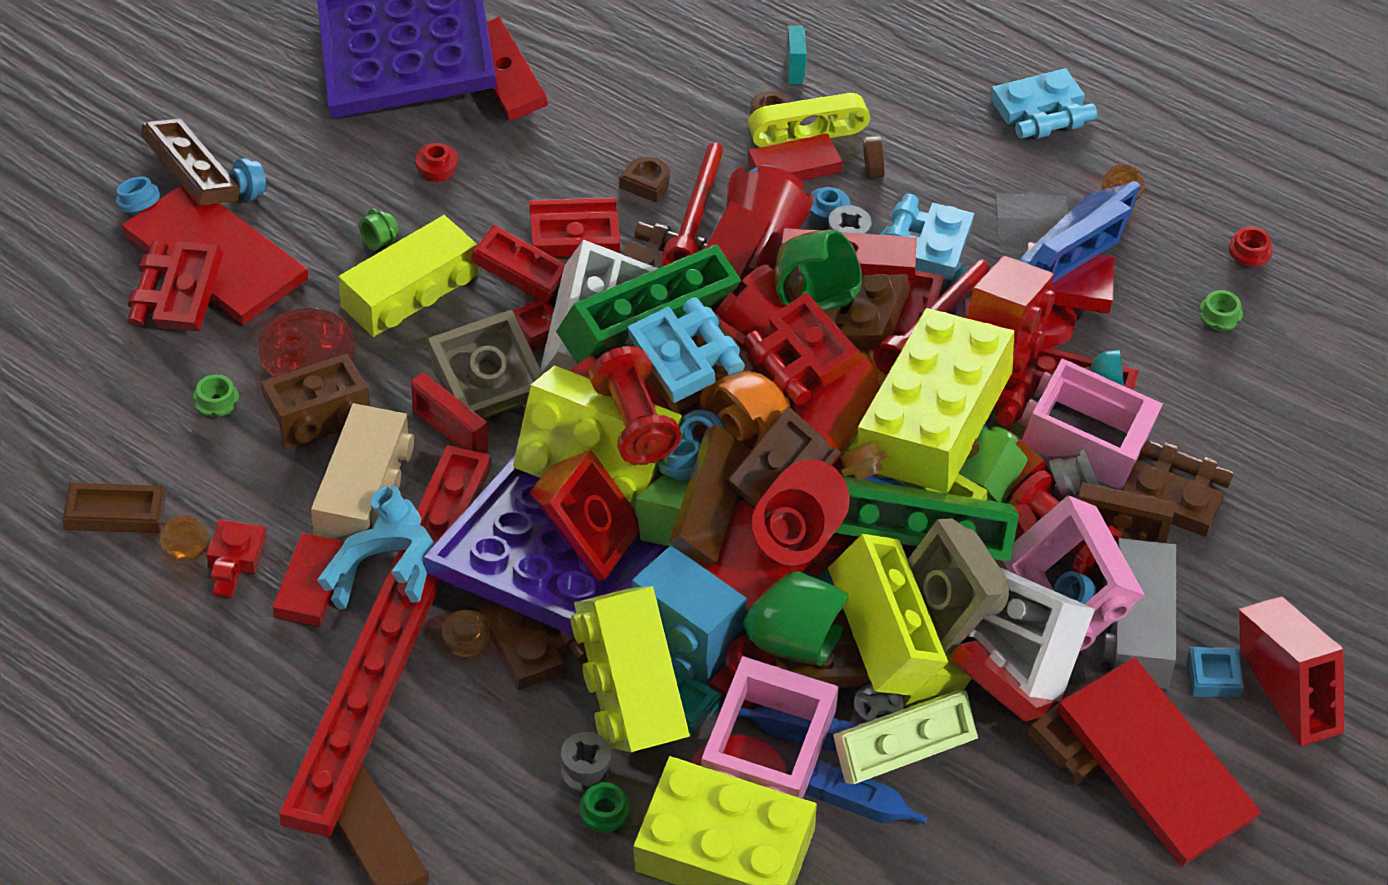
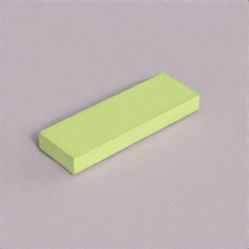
(905, 736)

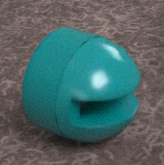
(1109, 365)

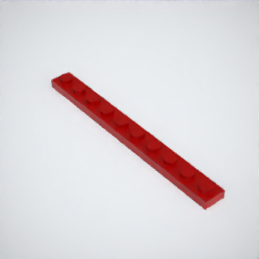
(377, 660)

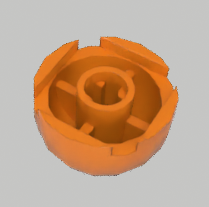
(745, 404)

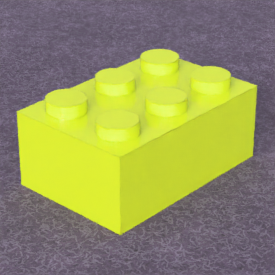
(569, 418)
(629, 669)
(722, 830)

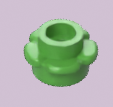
(378, 229)
(1221, 310)
(215, 396)

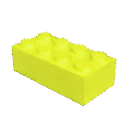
(938, 398)

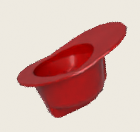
(800, 512)

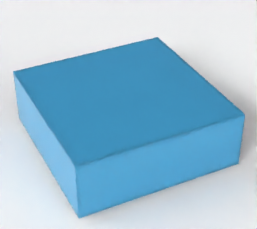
(1215, 672)

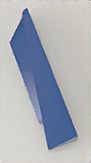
(1084, 231)

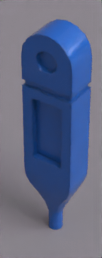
(792, 727)
(863, 798)

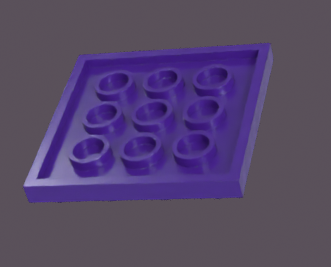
(402, 52)
(519, 559)

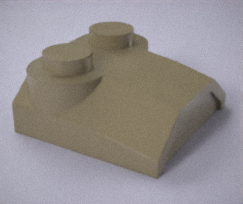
(486, 364)
(957, 580)

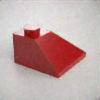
(587, 511)

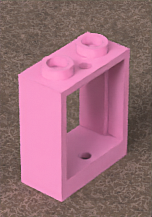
(1100, 400)
(1056, 536)
(782, 692)

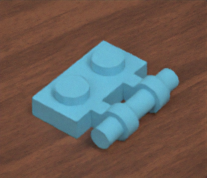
(1043, 104)
(941, 230)
(674, 355)

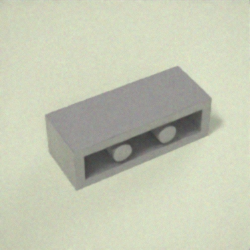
(1150, 626)

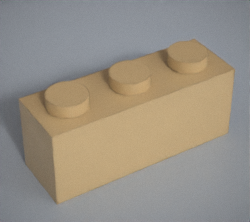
(362, 463)

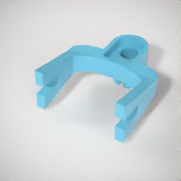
(394, 530)

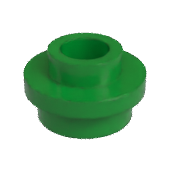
(604, 796)

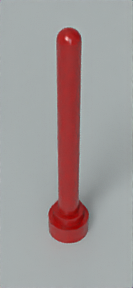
(684, 244)
(891, 347)

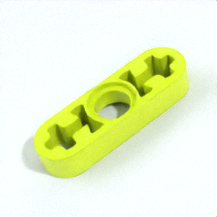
(846, 113)

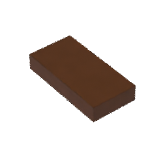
(114, 507)

